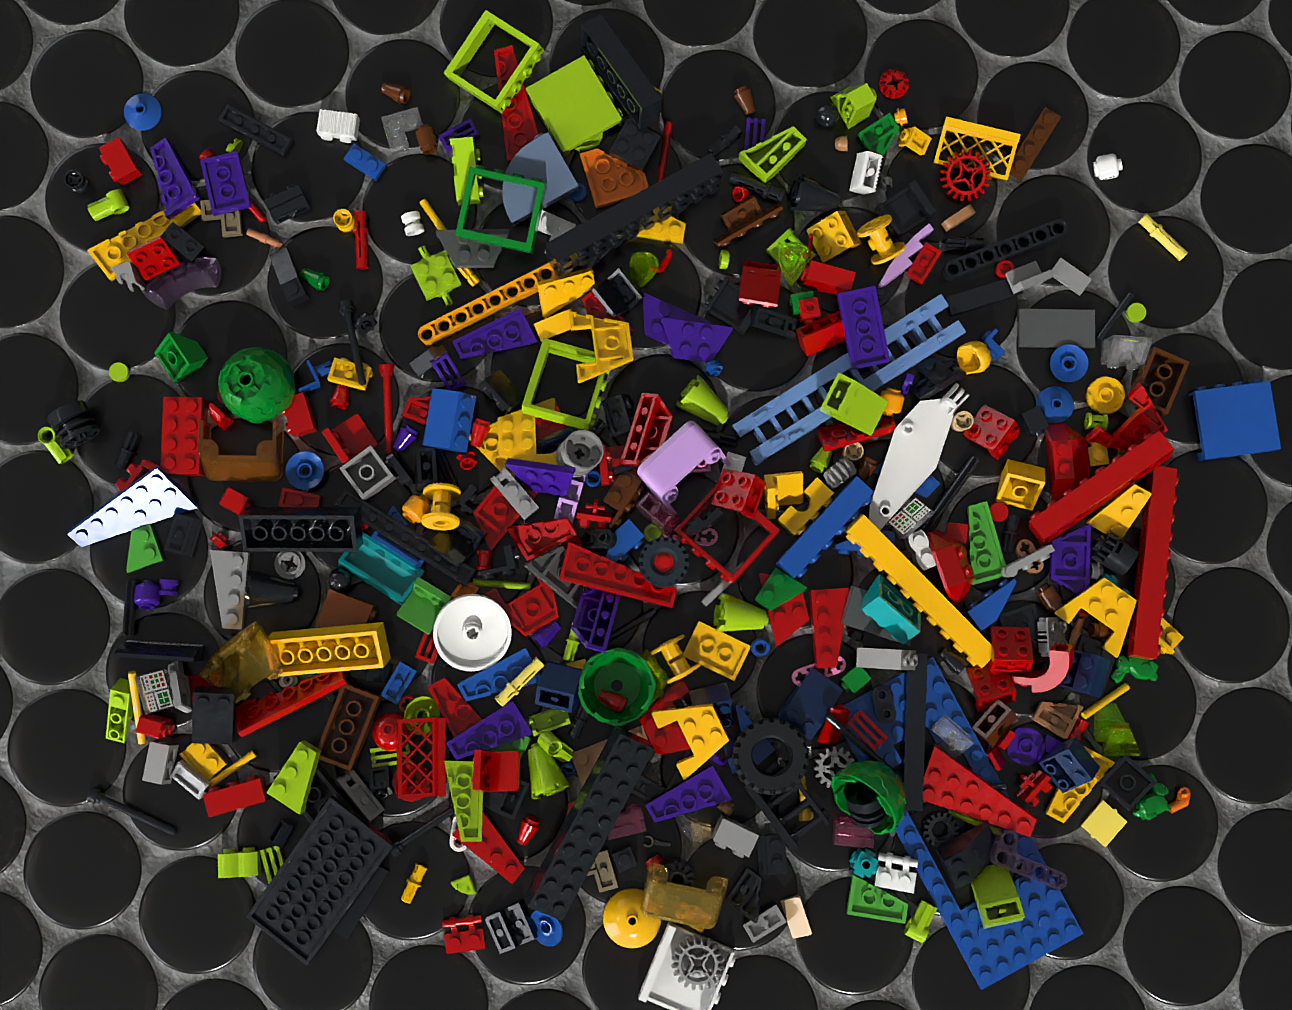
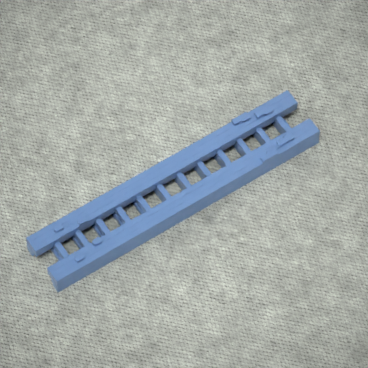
(873, 382)

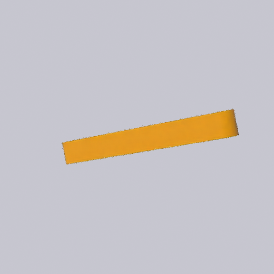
(485, 301)

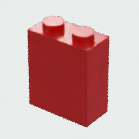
(827, 278)

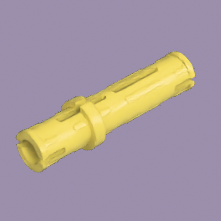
(1162, 236)
(514, 687)

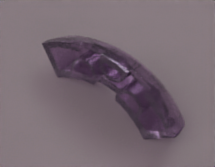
(183, 279)

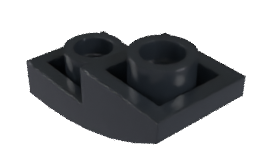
(698, 525)

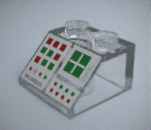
(909, 518)
(155, 691)

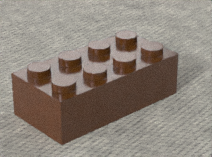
(348, 726)

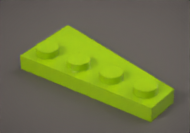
(466, 801)

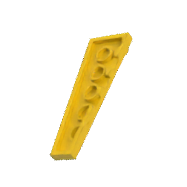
(114, 251)

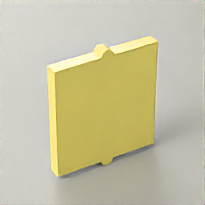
(1103, 823)

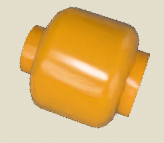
(895, 401)
(415, 508)

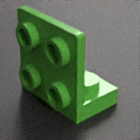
(423, 605)

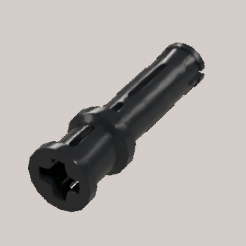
(766, 190)

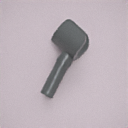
(884, 181)
(656, 842)

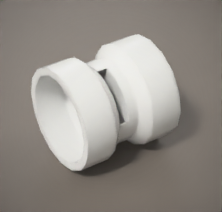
(412, 223)

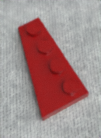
(843, 434)
(453, 707)
(494, 851)

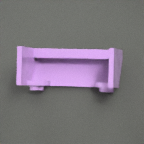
(676, 460)

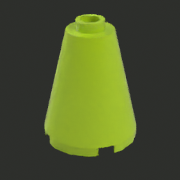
(703, 402)
(738, 615)
(544, 773)

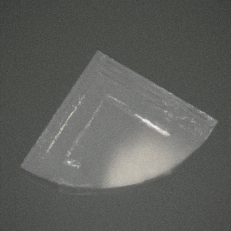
(692, 831)

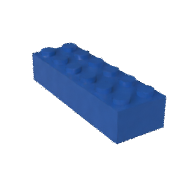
(824, 527)

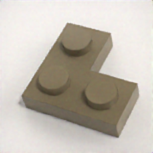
(230, 222)
(604, 871)

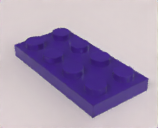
(863, 327)

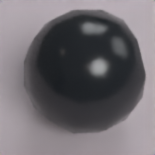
(827, 115)
(339, 580)

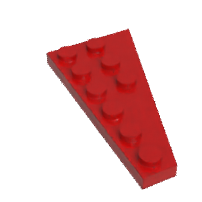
(965, 792)

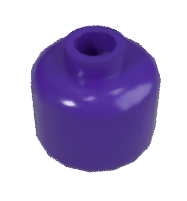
(147, 595)

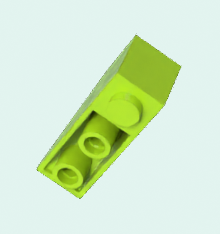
(119, 711)

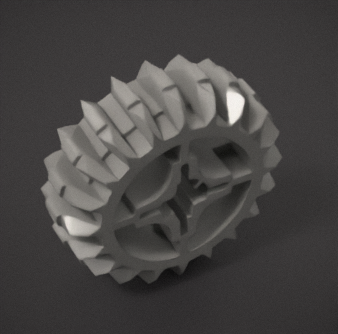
(709, 975)

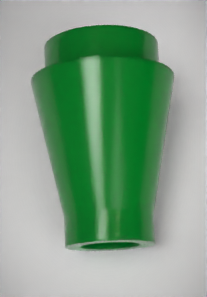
(315, 278)

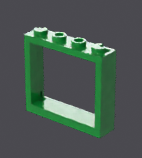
(494, 240)

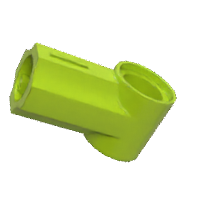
(112, 204)
(60, 454)
(555, 746)
(918, 926)

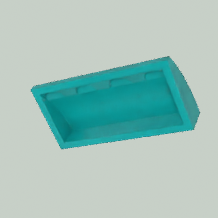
(382, 569)

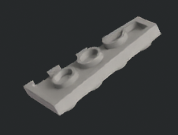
(230, 581)

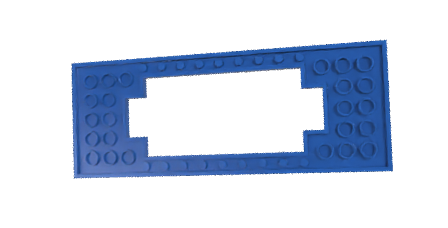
(989, 951)

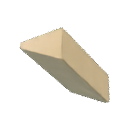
(796, 916)

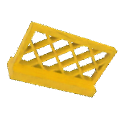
(982, 132)

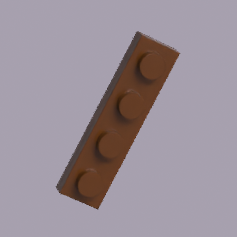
(1033, 143)

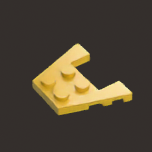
(610, 343)
(518, 436)
(1107, 605)
(701, 729)

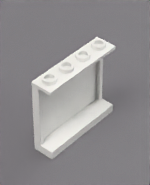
(663, 987)

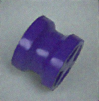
(168, 587)

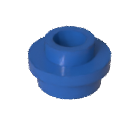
(713, 368)
(764, 652)

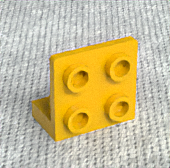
(834, 235)
(782, 490)

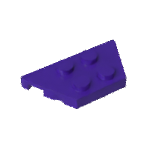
(655, 309)
(694, 339)
(542, 476)
(1071, 560)

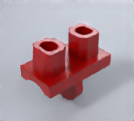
(135, 472)
(594, 513)
(1032, 786)

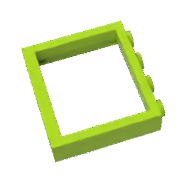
(471, 46)
(572, 352)

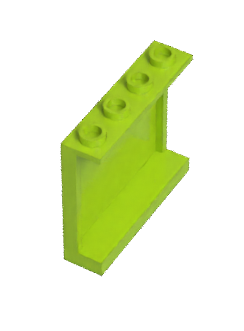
(574, 104)

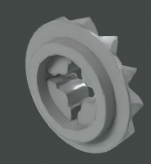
(282, 568)

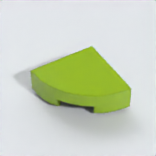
(236, 146)
(464, 885)

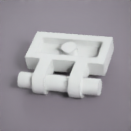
(894, 878)

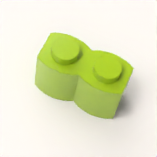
(239, 863)

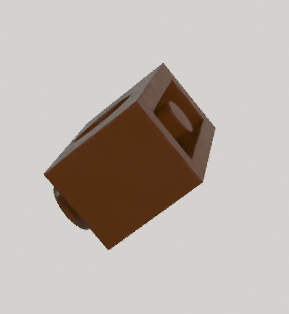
(995, 722)

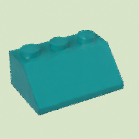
(891, 610)

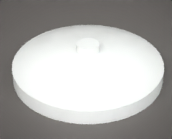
(472, 632)

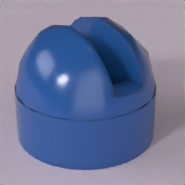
(594, 475)
(568, 765)

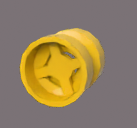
(342, 216)

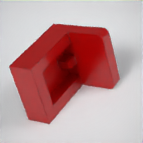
(809, 310)

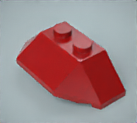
(648, 430)
(1066, 459)
(952, 565)

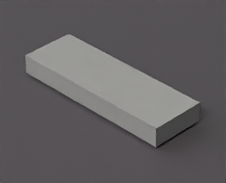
(718, 589)

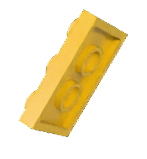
(716, 651)

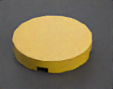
(1105, 395)

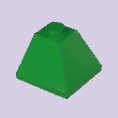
(180, 356)

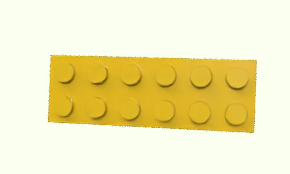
(331, 648)

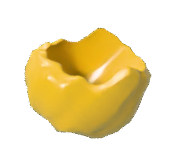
(973, 357)

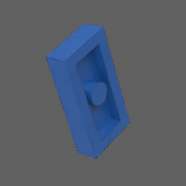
(364, 162)
(398, 683)

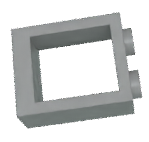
(886, 659)

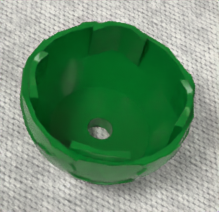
(268, 391)
(617, 665)
(883, 781)

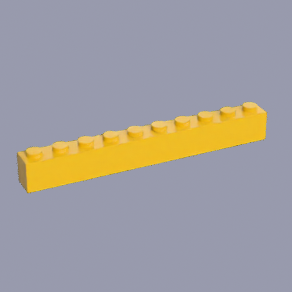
(920, 590)

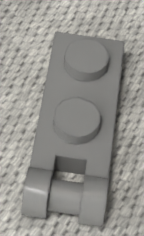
(515, 494)
(1026, 561)
(359, 795)

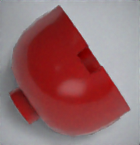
(385, 731)

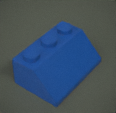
(449, 420)

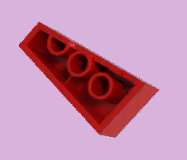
(826, 614)

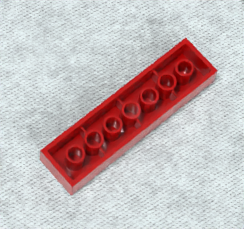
(1100, 488)

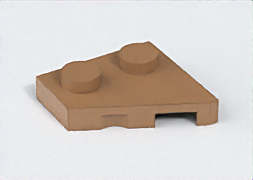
(1057, 717)

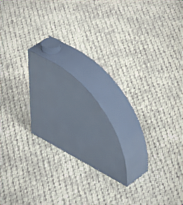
(538, 160)

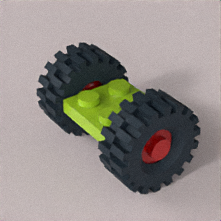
(663, 562)

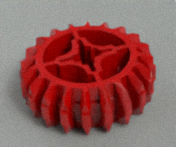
(981, 167)

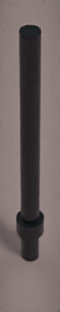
(858, 743)

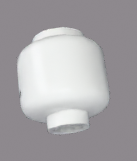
(1107, 167)

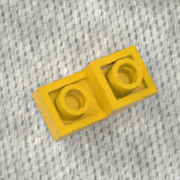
(554, 325)

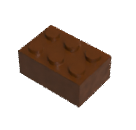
(1160, 378)

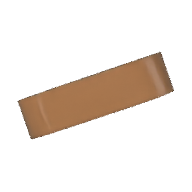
(958, 217)
(1031, 548)

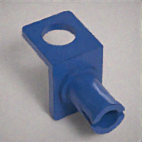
(316, 373)

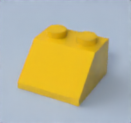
(1020, 484)

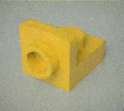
(915, 140)

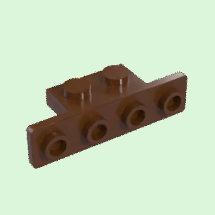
(743, 217)
(622, 497)

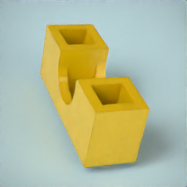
(818, 495)

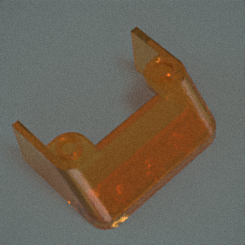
(263, 467)

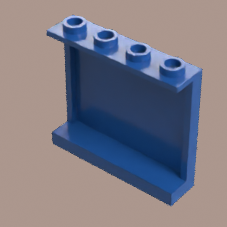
(1236, 419)

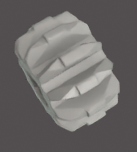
(839, 473)

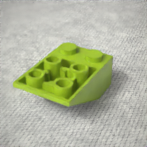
(854, 404)
(997, 897)

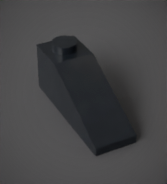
(289, 277)

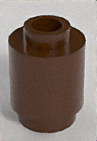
(426, 139)
(1049, 597)

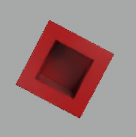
(235, 501)

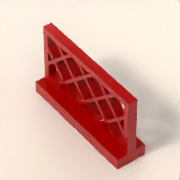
(437, 753)

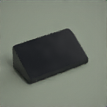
(422, 364)

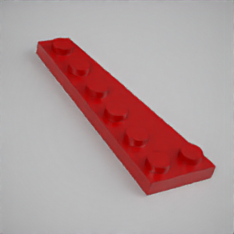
(517, 118)
(600, 573)
(258, 713)

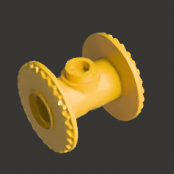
(880, 241)
(440, 515)
(675, 658)

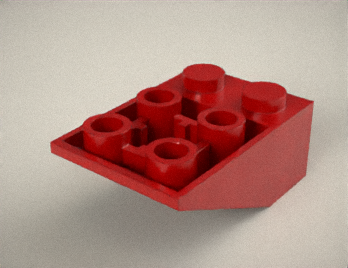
(760, 283)

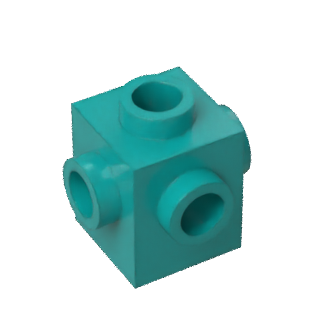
(861, 856)

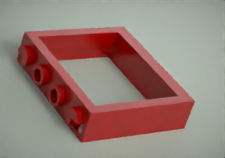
(710, 561)

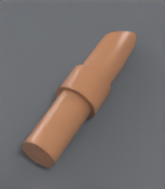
(264, 238)
(1076, 631)

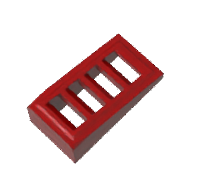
(220, 416)

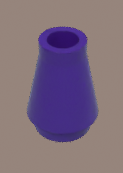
(405, 437)
(545, 634)

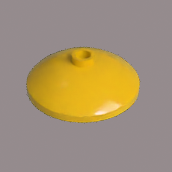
(616, 916)

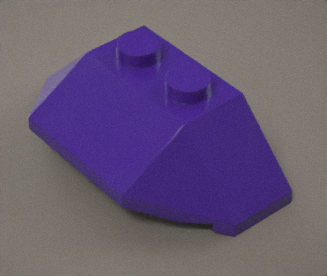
(595, 618)

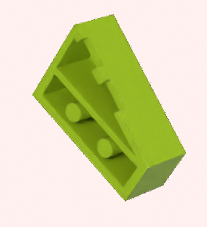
(855, 103)
(773, 154)
(465, 156)
(296, 777)

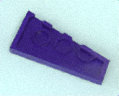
(172, 178)
(498, 335)
(492, 731)
(693, 794)

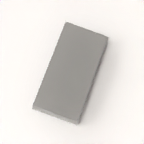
(1070, 276)
(190, 779)

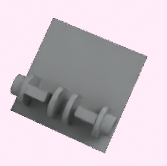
(1055, 633)

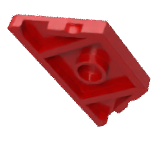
(496, 515)
(787, 617)

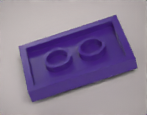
(225, 183)

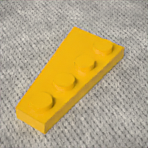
(1064, 804)

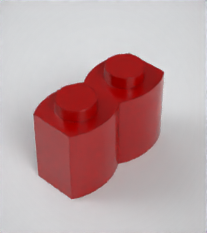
(155, 726)

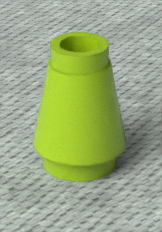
(821, 460)

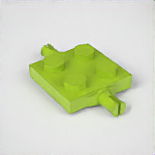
(435, 275)

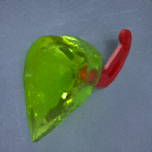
(793, 258)
(645, 265)

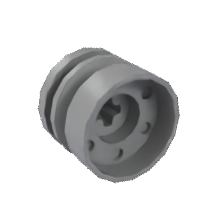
(587, 449)

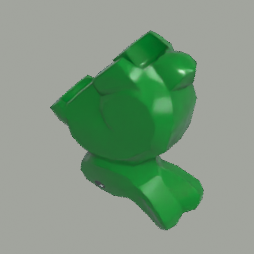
(1137, 667)
(1152, 802)

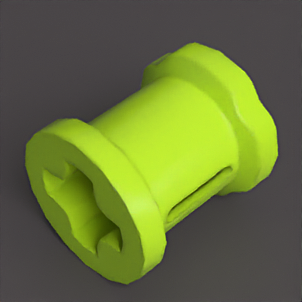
(1089, 421)

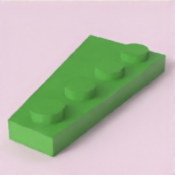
(984, 546)

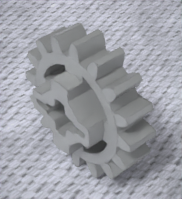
(833, 758)

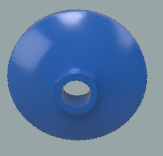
(148, 117)
(1077, 359)
(1053, 414)
(296, 466)
(547, 928)

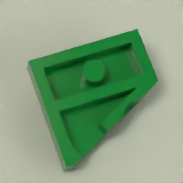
(879, 134)
(778, 590)

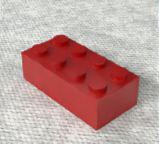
(181, 435)

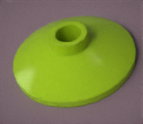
(426, 707)

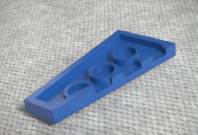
(497, 676)

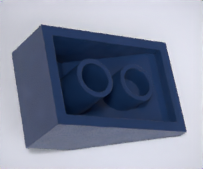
(810, 703)

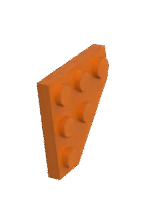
(611, 178)

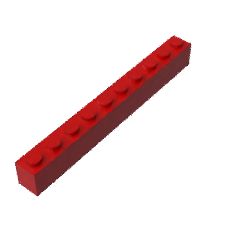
(1152, 564)

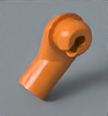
(1182, 799)

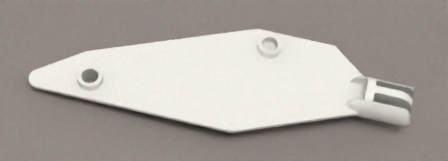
(913, 453)

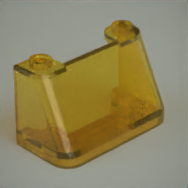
(243, 662)
(681, 902)

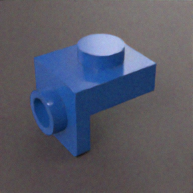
(995, 350)

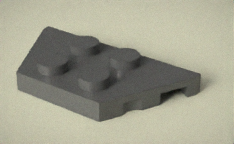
(470, 253)
(548, 569)

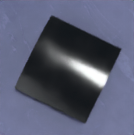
(511, 927)

